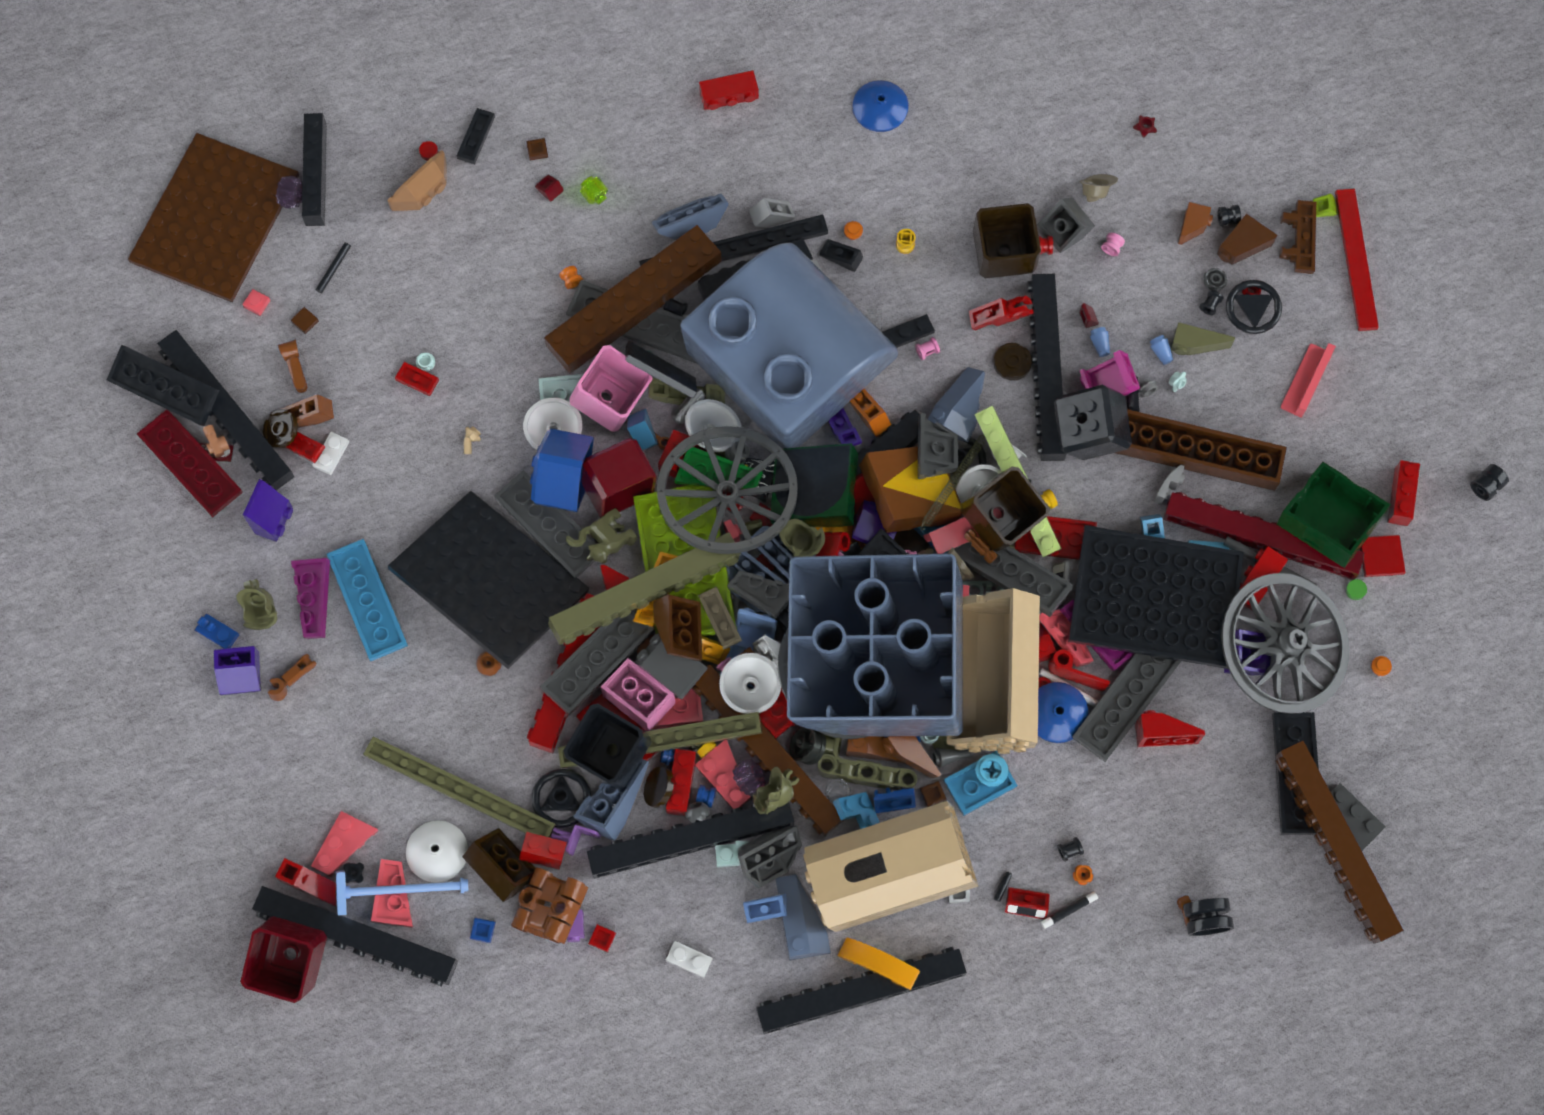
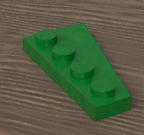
(701, 462)

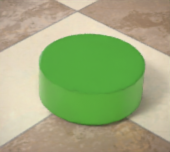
(1356, 589)

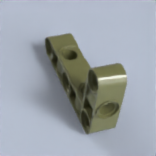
(851, 770)

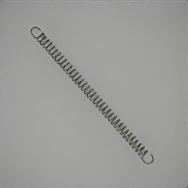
(958, 468)

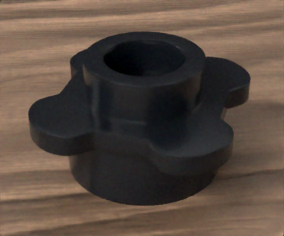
(349, 867)

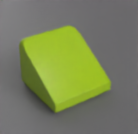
(1326, 206)

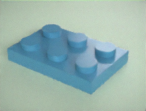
(969, 791)

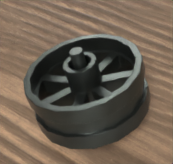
(811, 746)

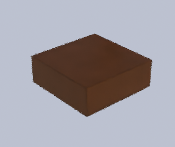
(537, 149)
(304, 320)
(933, 794)

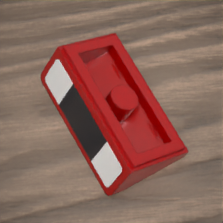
(1027, 903)

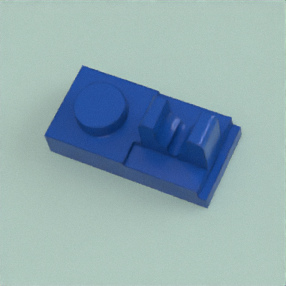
(216, 631)
(894, 800)

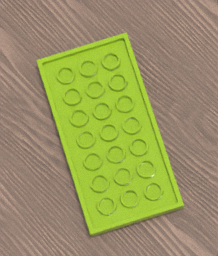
(658, 538)

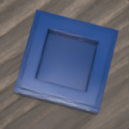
(482, 930)

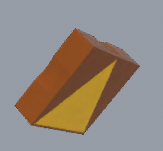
(901, 496)

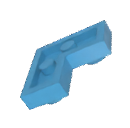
(859, 807)

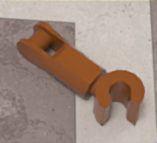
(290, 354)
(290, 677)

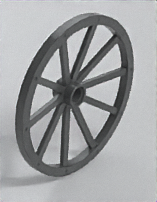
(727, 487)

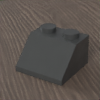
(1066, 224)

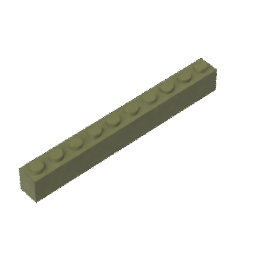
(638, 592)

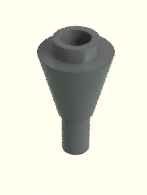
(943, 757)

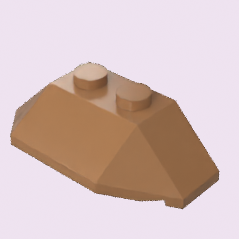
(421, 185)

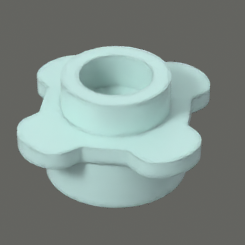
(1177, 381)

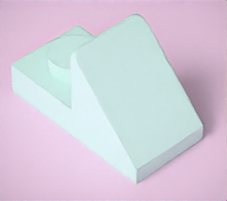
(728, 854)

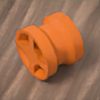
(570, 277)

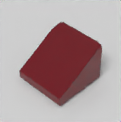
(549, 187)
(1088, 316)

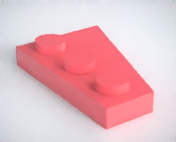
(1059, 628)
(683, 712)
(717, 769)
(342, 841)
(391, 908)

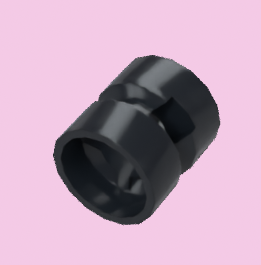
(1492, 479)

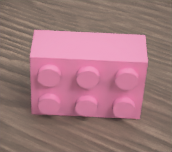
(638, 695)

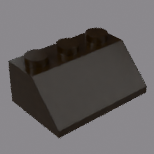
(499, 865)

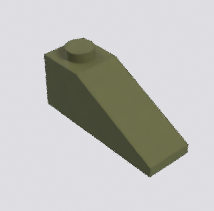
(1195, 340)

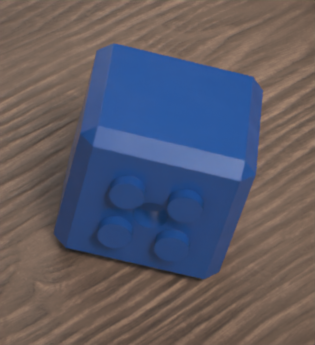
(559, 468)

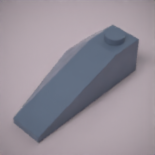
(960, 404)
(610, 806)
(802, 925)

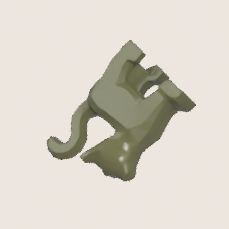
(605, 534)

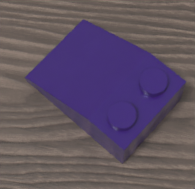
(267, 511)

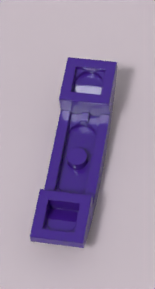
(843, 429)

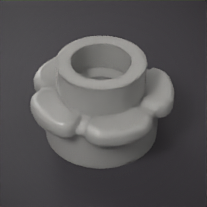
(1148, 387)

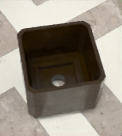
(1011, 228)
(1015, 498)

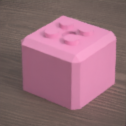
(614, 376)

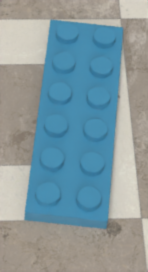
(367, 600)

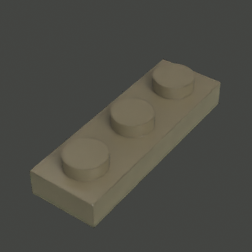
(720, 618)

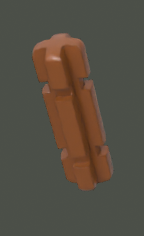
(980, 545)

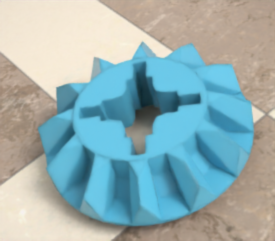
(999, 765)

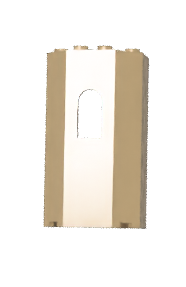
(1000, 672)
(922, 862)

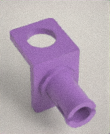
(572, 838)

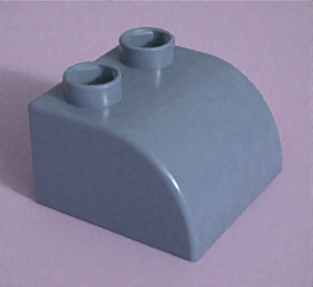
(786, 344)
(876, 645)

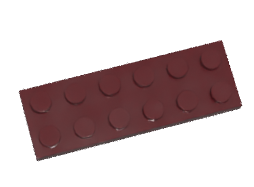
(189, 463)

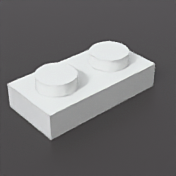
(334, 449)
(689, 959)

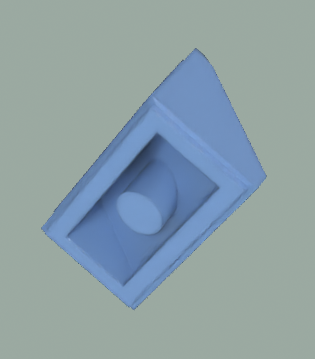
(765, 908)

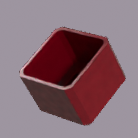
(617, 476)
(272, 970)

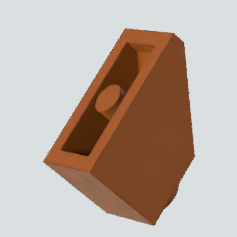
(1195, 221)

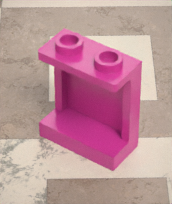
(1114, 373)

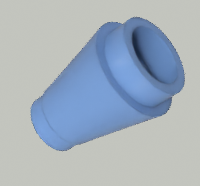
(1100, 340)
(1162, 349)

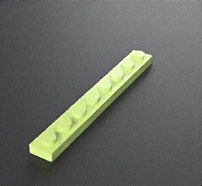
(1007, 458)

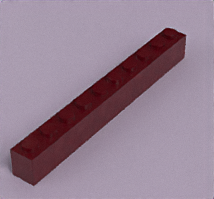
(1252, 533)

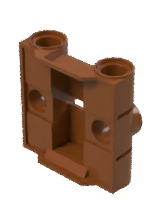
(554, 921)

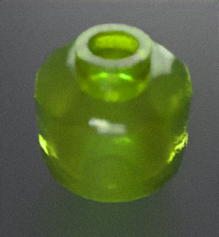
(594, 190)

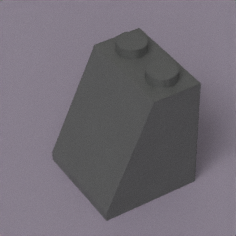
(672, 671)

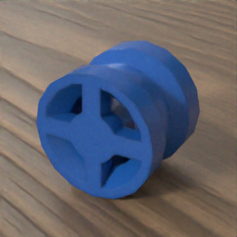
(706, 795)

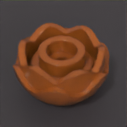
(486, 669)

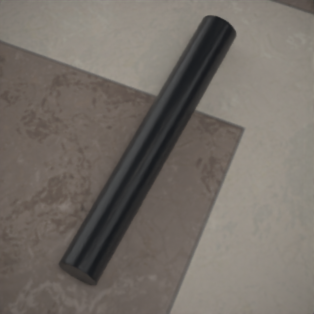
(333, 267)

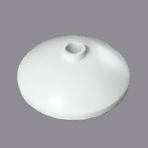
(550, 414)
(712, 414)
(975, 479)
(750, 669)
(438, 865)

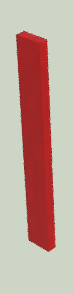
(1356, 260)

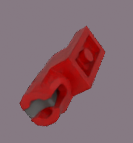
(1000, 312)

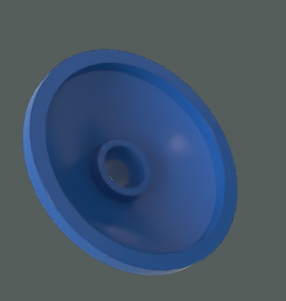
(877, 114)
(1060, 727)

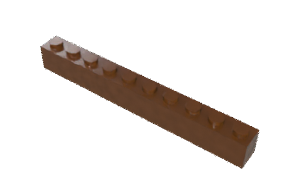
(771, 754)

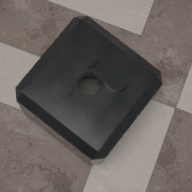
(1106, 424)
(594, 736)

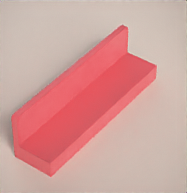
(1307, 379)
(952, 534)

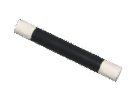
(1069, 910)

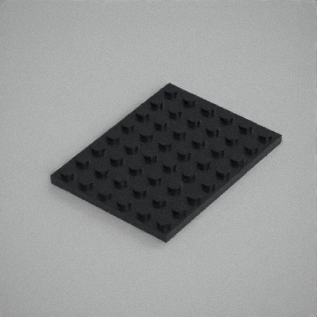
(488, 578)
(1153, 595)

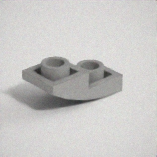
(1176, 477)

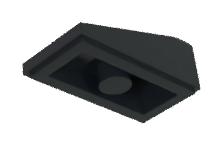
(842, 254)

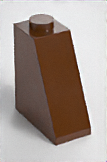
(1246, 240)

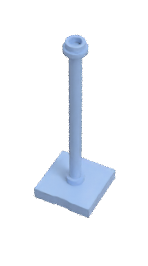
(344, 892)

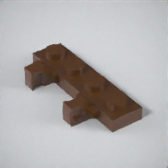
(1304, 250)

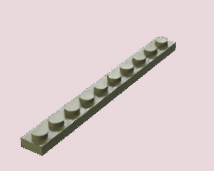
(692, 734)
(457, 788)

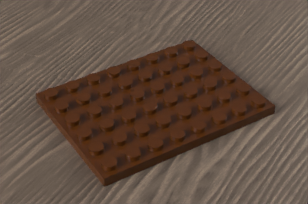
(212, 218)

